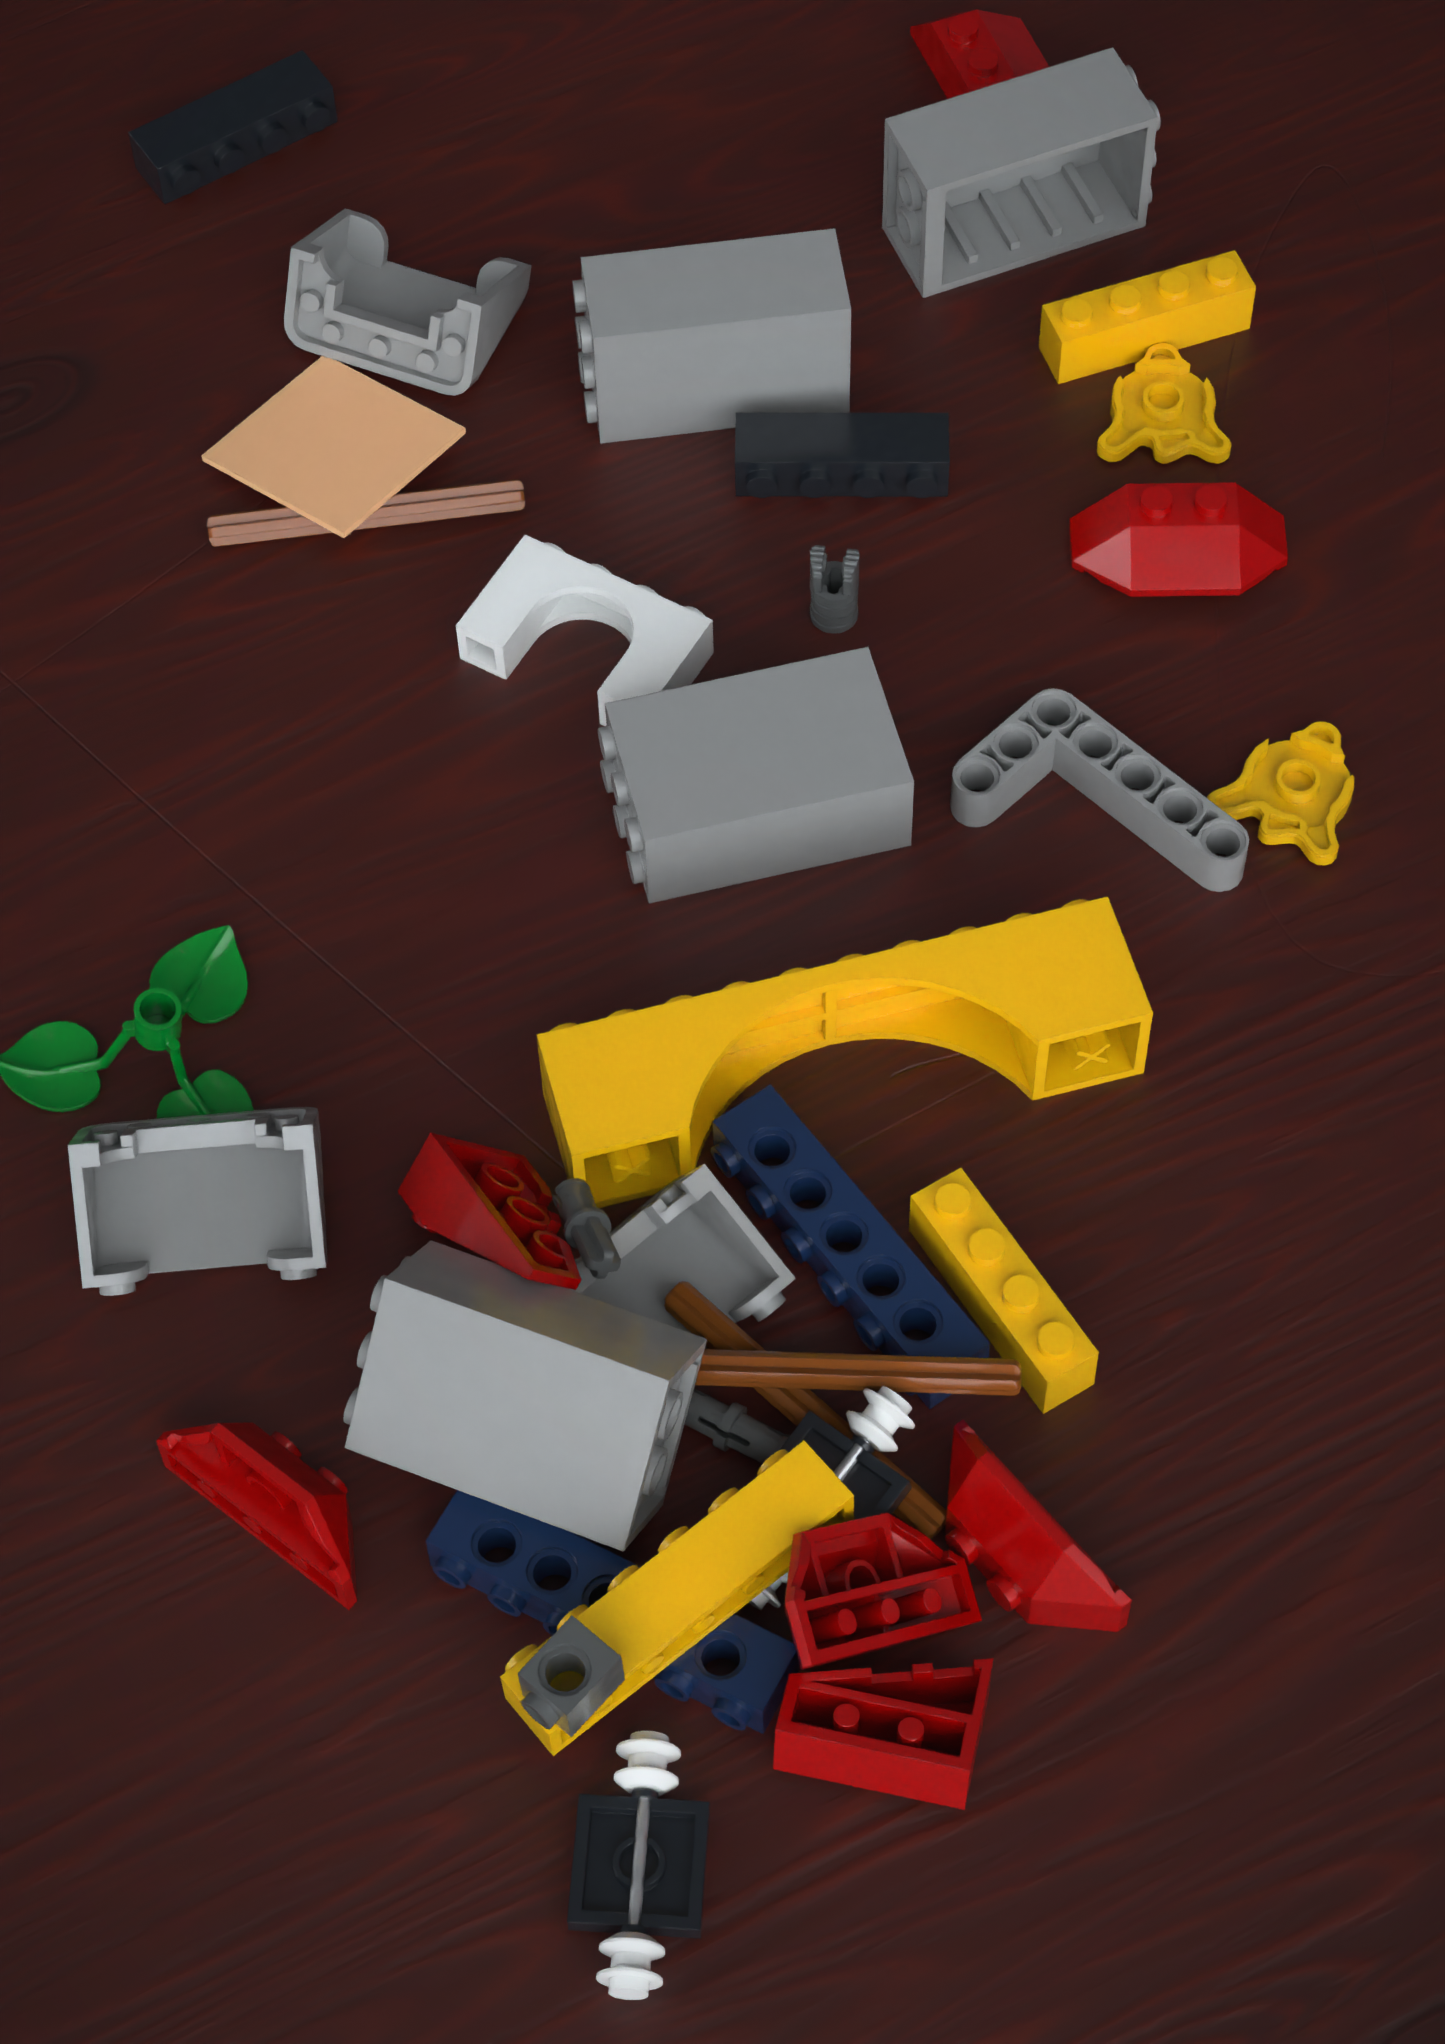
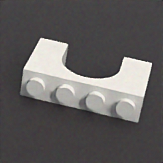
(547, 587)

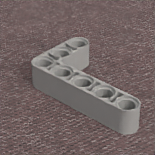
(1103, 780)

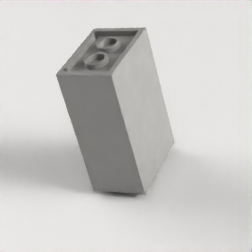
(1018, 171)
(711, 332)
(756, 775)
(523, 1393)

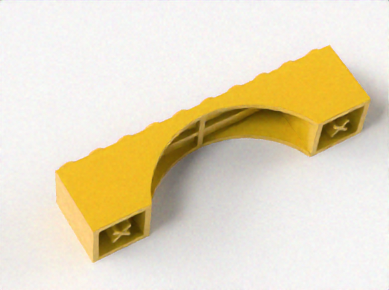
(1031, 997)

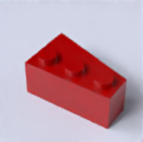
(886, 1731)

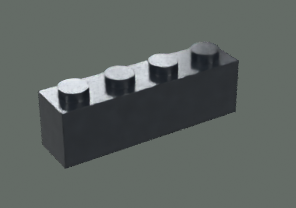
(233, 127)
(842, 454)

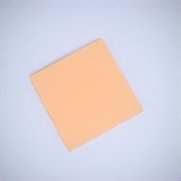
(334, 445)

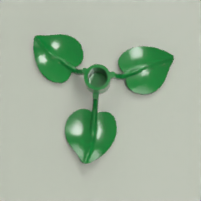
(199, 977)

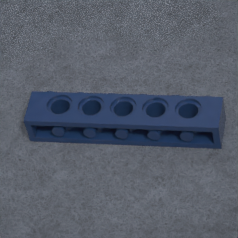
(770, 1129)
(476, 1526)

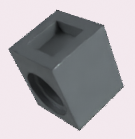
(570, 1650)

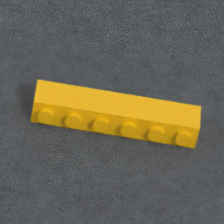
(697, 1578)

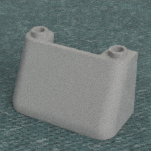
(395, 318)
(199, 1195)
(692, 1236)

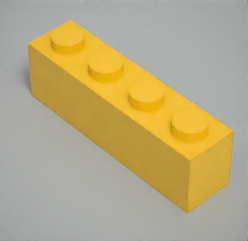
(1127, 318)
(1002, 1289)

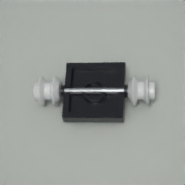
(874, 1484)
(639, 1866)

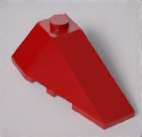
(490, 1206)

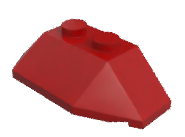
(976, 50)
(1179, 539)
(272, 1496)
(1022, 1547)
(872, 1589)

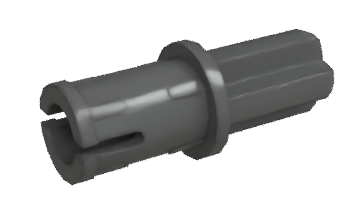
(586, 1227)

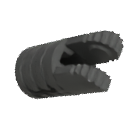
(834, 590)

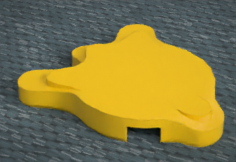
(1163, 410)
(1294, 791)

